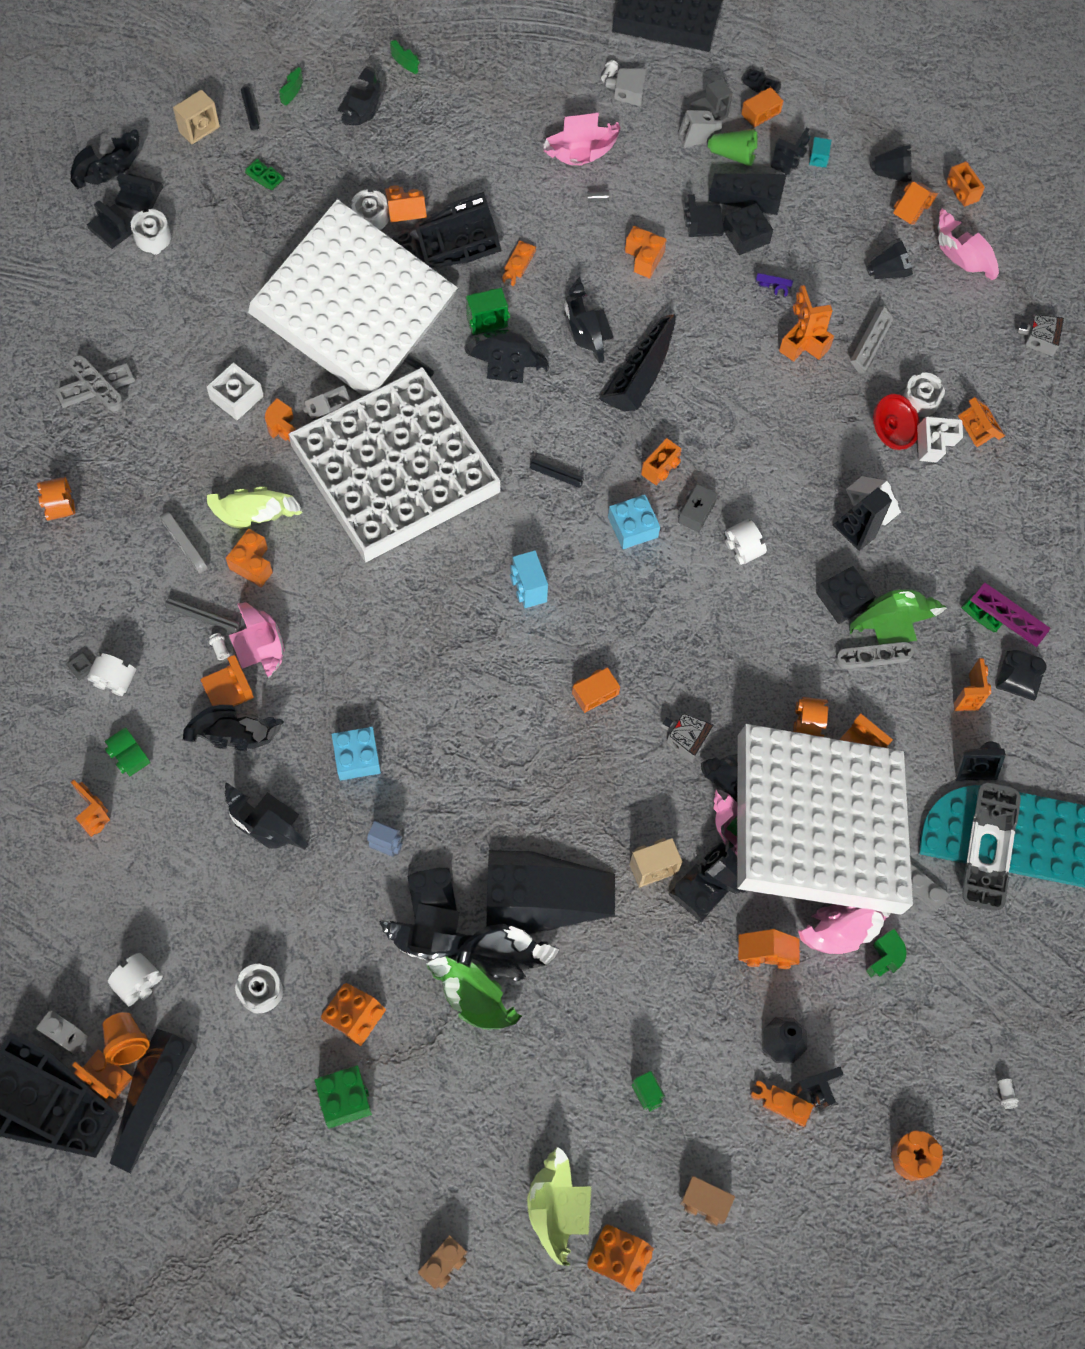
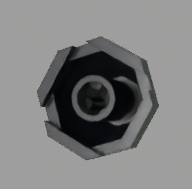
(894, 164)
(890, 262)
(721, 867)
(784, 1040)

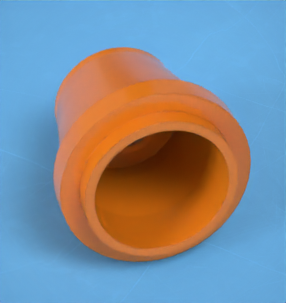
(123, 1039)

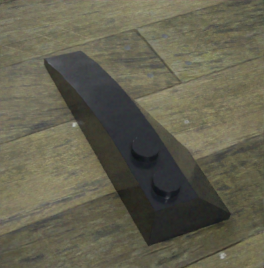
(633, 381)
(149, 1094)

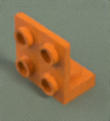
(227, 685)
(974, 696)
(866, 733)
(107, 1077)

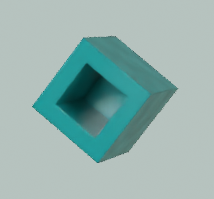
(820, 152)

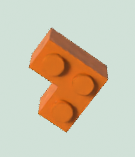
(913, 203)
(405, 205)
(647, 249)
(795, 343)
(247, 558)
(769, 948)

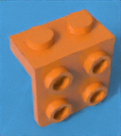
(811, 320)
(94, 816)
(353, 1013)
(620, 1257)

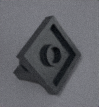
(137, 192)
(110, 225)
(819, 1086)

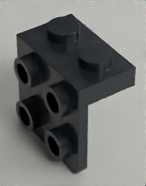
(787, 155)
(703, 219)

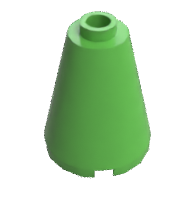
(735, 145)

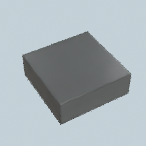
(80, 666)

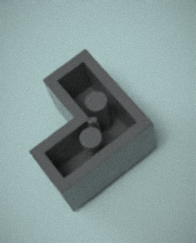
(716, 100)

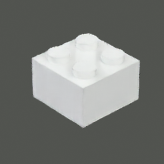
(235, 391)

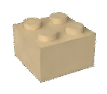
(196, 116)
(655, 862)

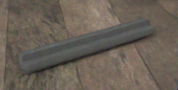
(202, 615)

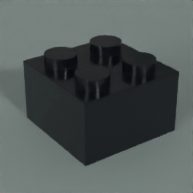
(747, 229)
(845, 594)

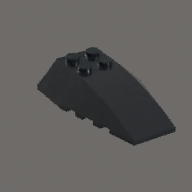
(454, 235)
(545, 892)
(49, 1103)

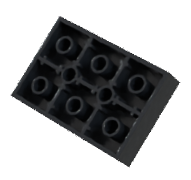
(670, 21)

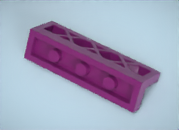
(1013, 615)

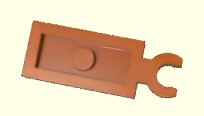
(518, 261)
(784, 1103)

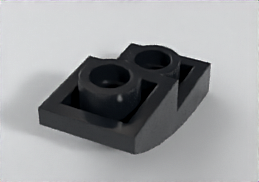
(758, 82)

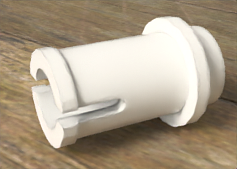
(611, 69)
(219, 646)
(1007, 1094)

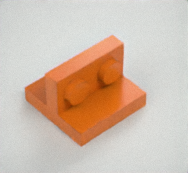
(980, 423)

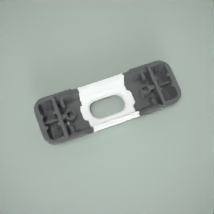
(994, 814)

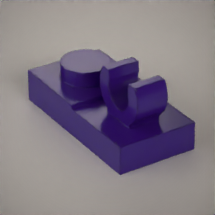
(781, 283)

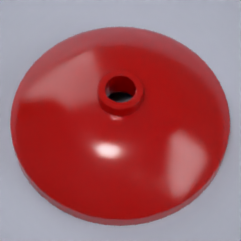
(896, 422)

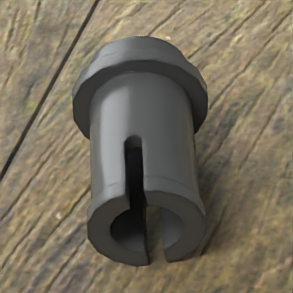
(598, 196)

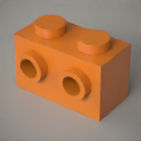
(762, 107)
(965, 184)
(661, 461)
(595, 690)

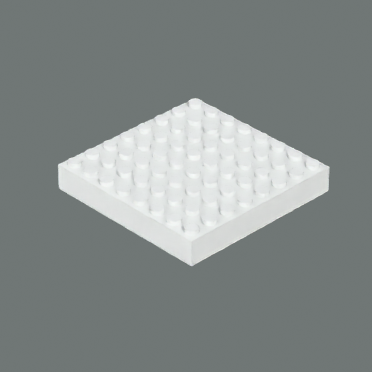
(352, 299)
(394, 464)
(822, 820)

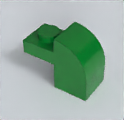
(892, 952)

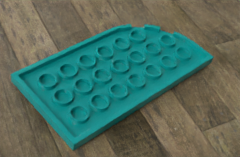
(1045, 843)

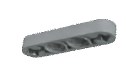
(97, 382)
(183, 542)
(875, 658)

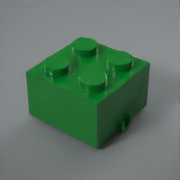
(487, 311)
(343, 1097)

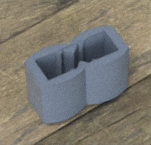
(385, 839)

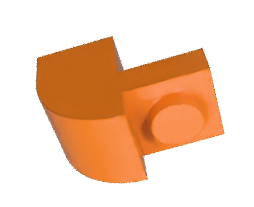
(278, 418)

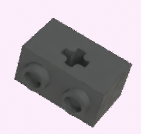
(704, 501)

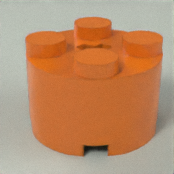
(56, 498)
(811, 716)
(928, 1151)

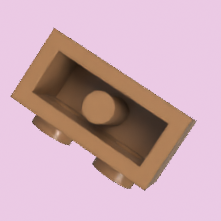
(707, 1200)
(442, 1263)

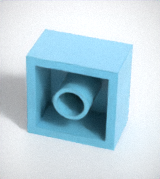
(633, 521)
(529, 579)
(356, 753)

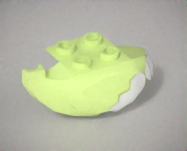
(257, 506)
(557, 1207)

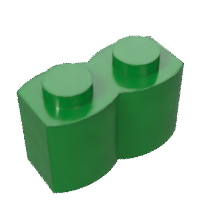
(127, 752)
(648, 1091)

